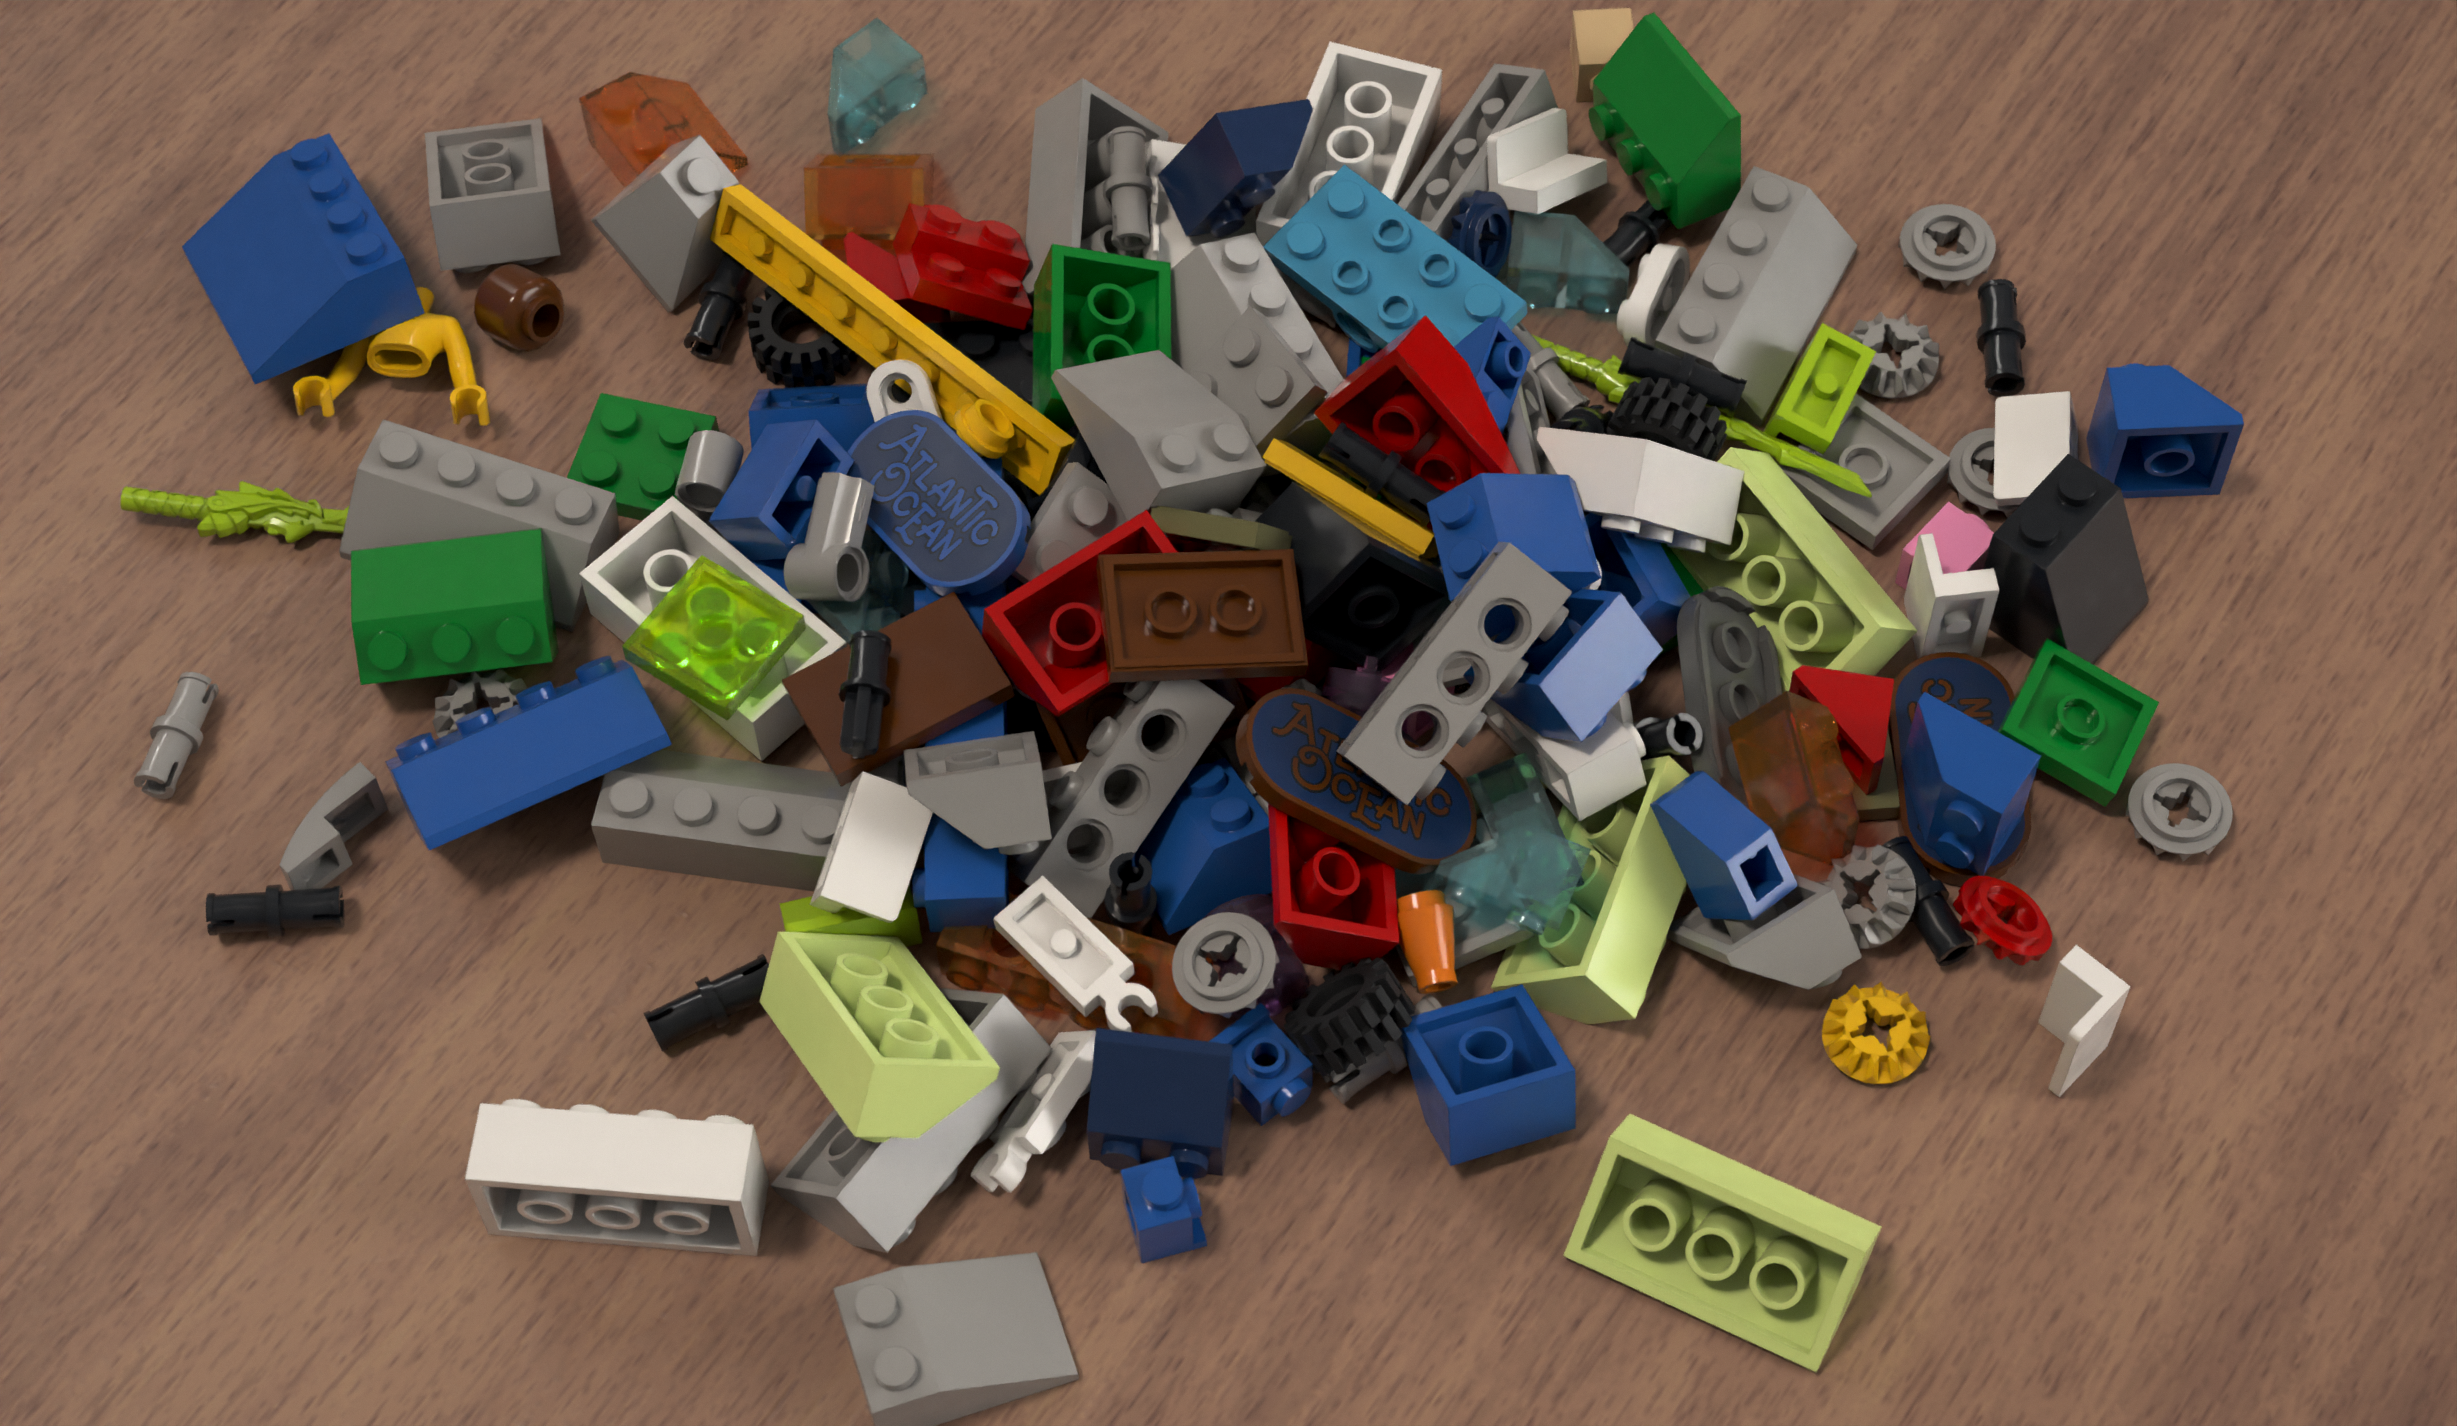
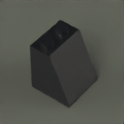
(2067, 566)
(1353, 582)

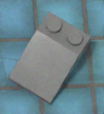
(491, 195)
(1159, 434)
(953, 1338)

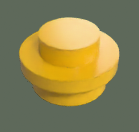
(984, 428)

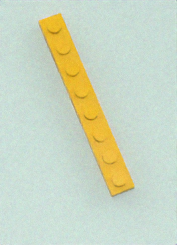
(879, 327)

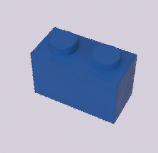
(776, 488)

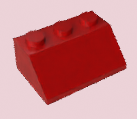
(1052, 626)
(1329, 896)

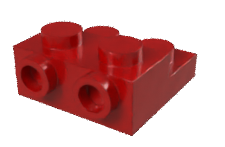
(964, 264)

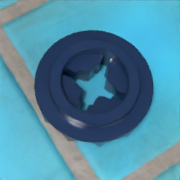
(1485, 214)

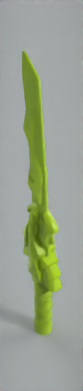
(1614, 385)
(239, 510)

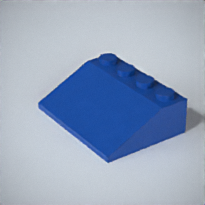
(301, 262)

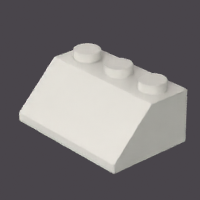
(1648, 487)

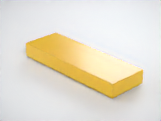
(1351, 498)

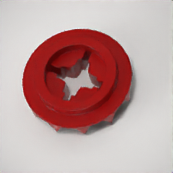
(1983, 905)

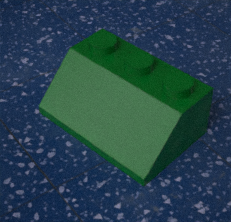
(1669, 125)
(1093, 311)
(452, 606)

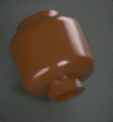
(519, 307)

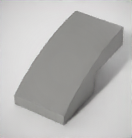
(317, 847)

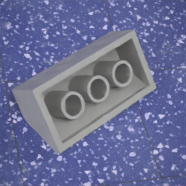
(1070, 173)
(1760, 288)
(1215, 289)
(437, 489)
(719, 818)
(878, 1189)

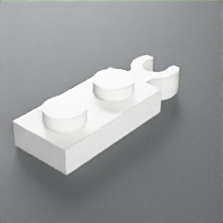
(1073, 954)
(1039, 1112)

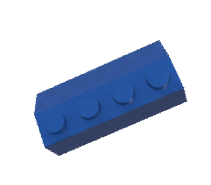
(526, 751)

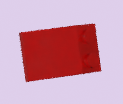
(1423, 406)

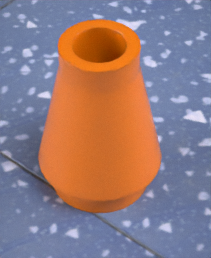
(1428, 939)

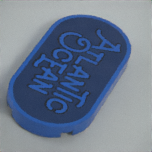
(939, 504)

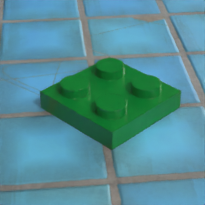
(636, 451)
(2078, 721)

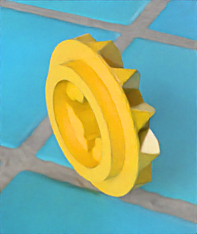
(1864, 1056)

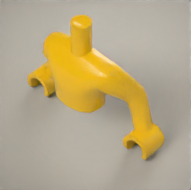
(403, 353)

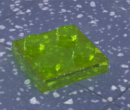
(714, 637)

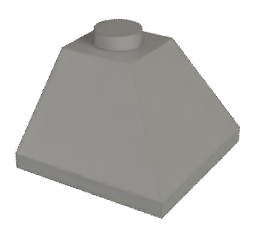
(667, 219)
(984, 789)
(1793, 941)

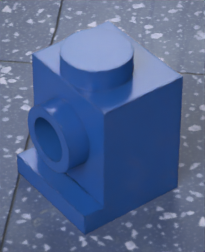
(1271, 1088)
(1162, 1210)

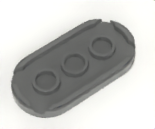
(1726, 675)

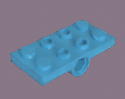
(1385, 267)

